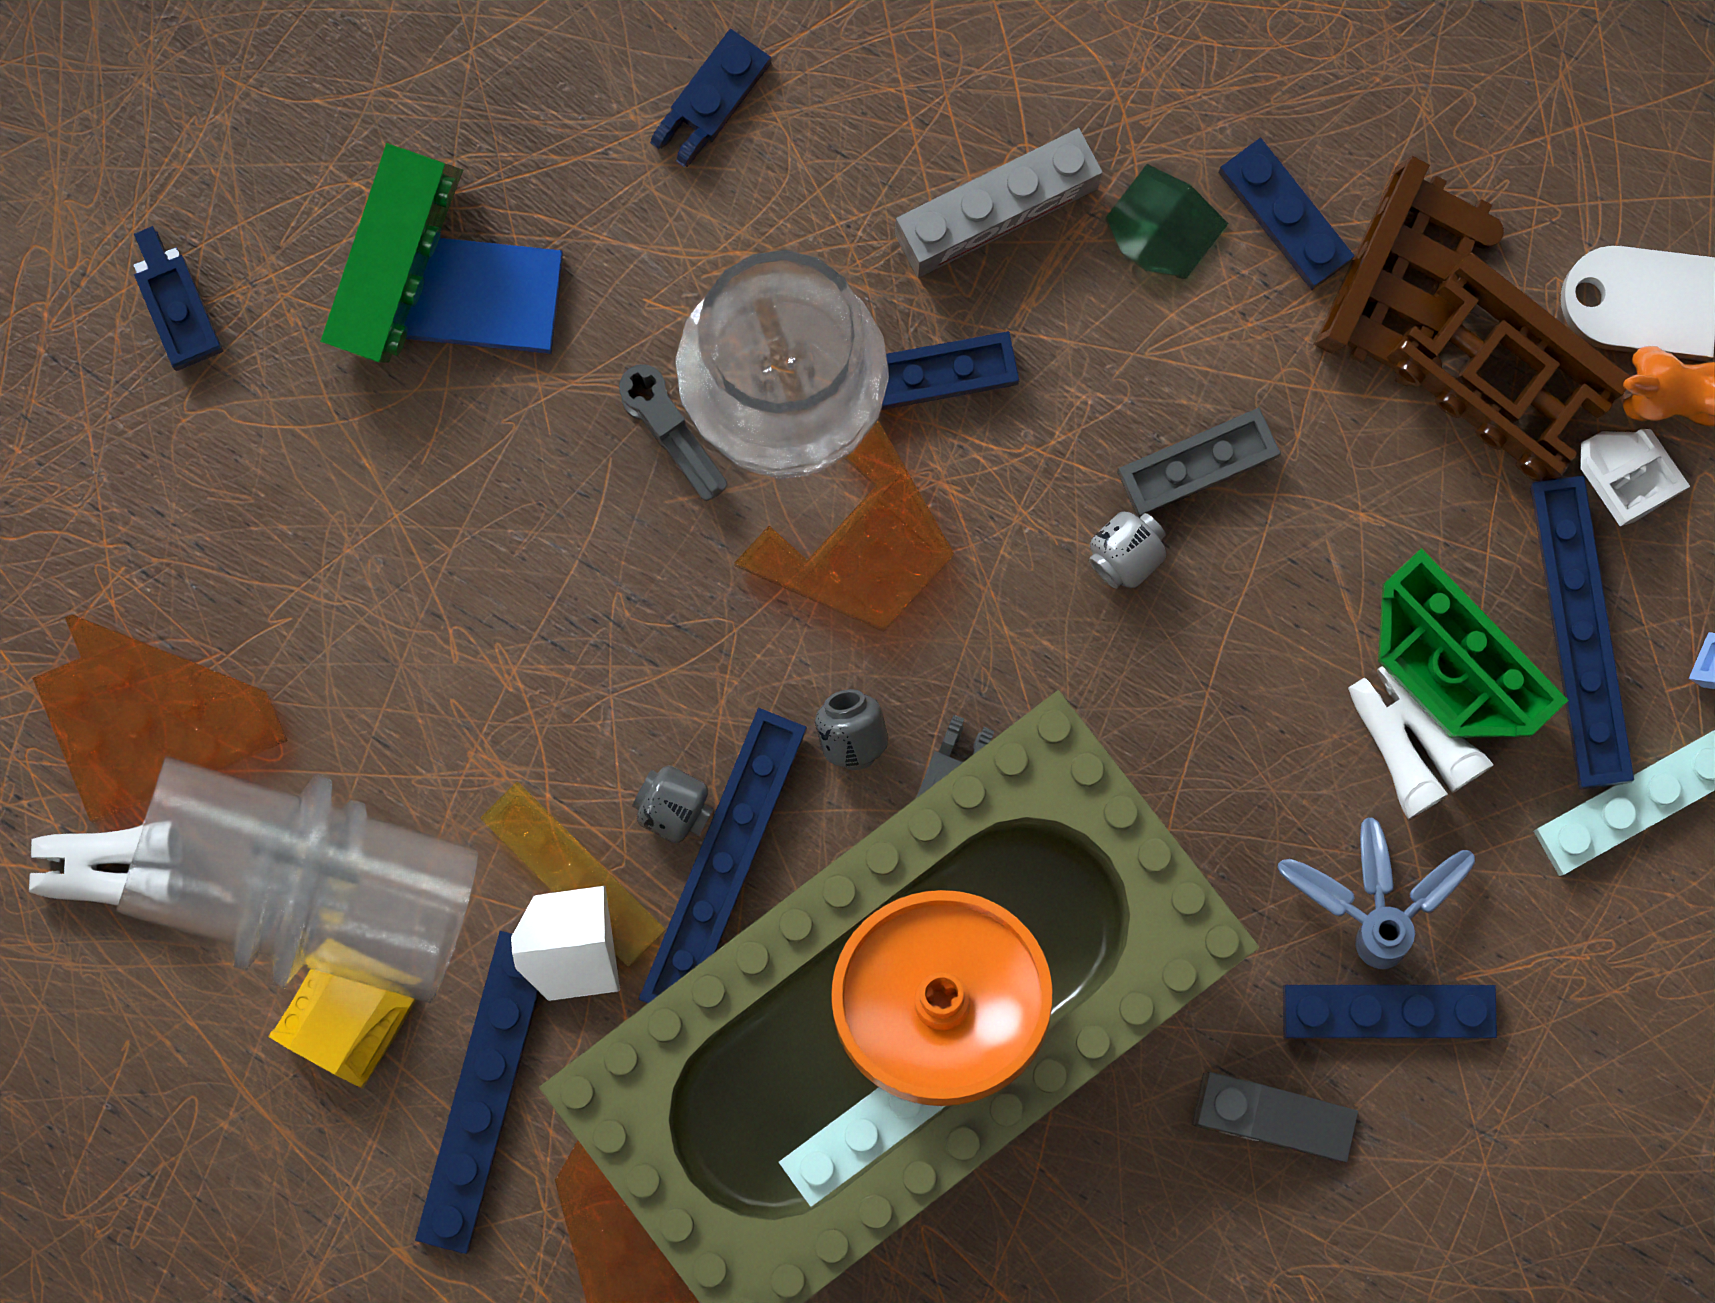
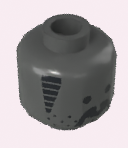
(851, 729)
(672, 804)

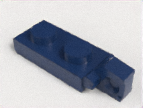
(174, 302)

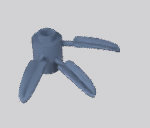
(1377, 882)

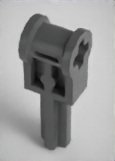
(670, 429)

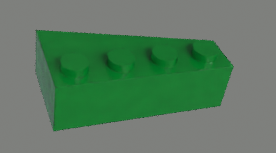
(390, 253)

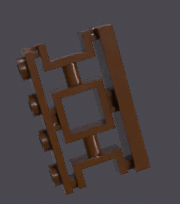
(1532, 337)

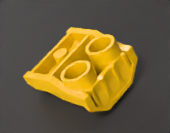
(342, 1024)

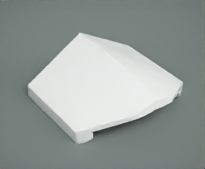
(1630, 473)
(567, 944)

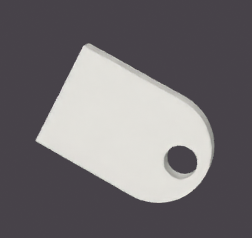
(1645, 301)

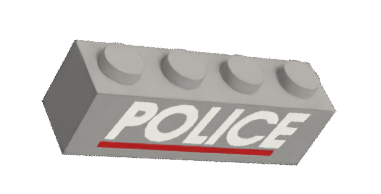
(998, 202)

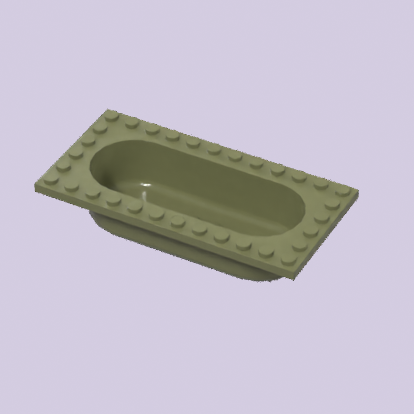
(744, 1050)

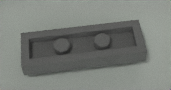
(1198, 462)

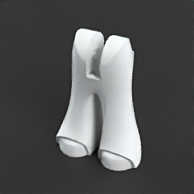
(1414, 783)
(81, 856)

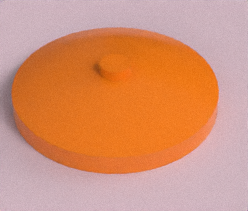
(942, 998)

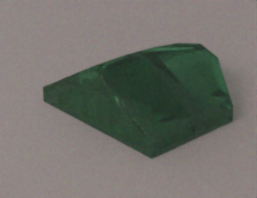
(1164, 224)

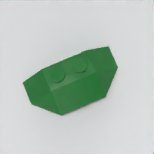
(1458, 658)

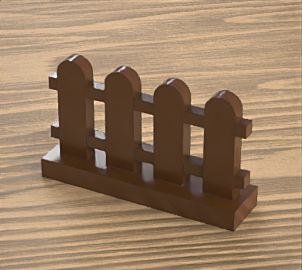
(1411, 248)

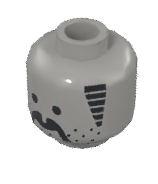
(1128, 549)

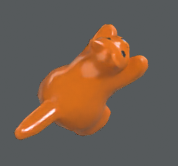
(1670, 388)

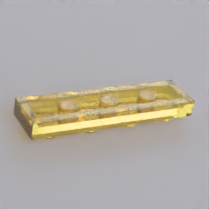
(568, 866)

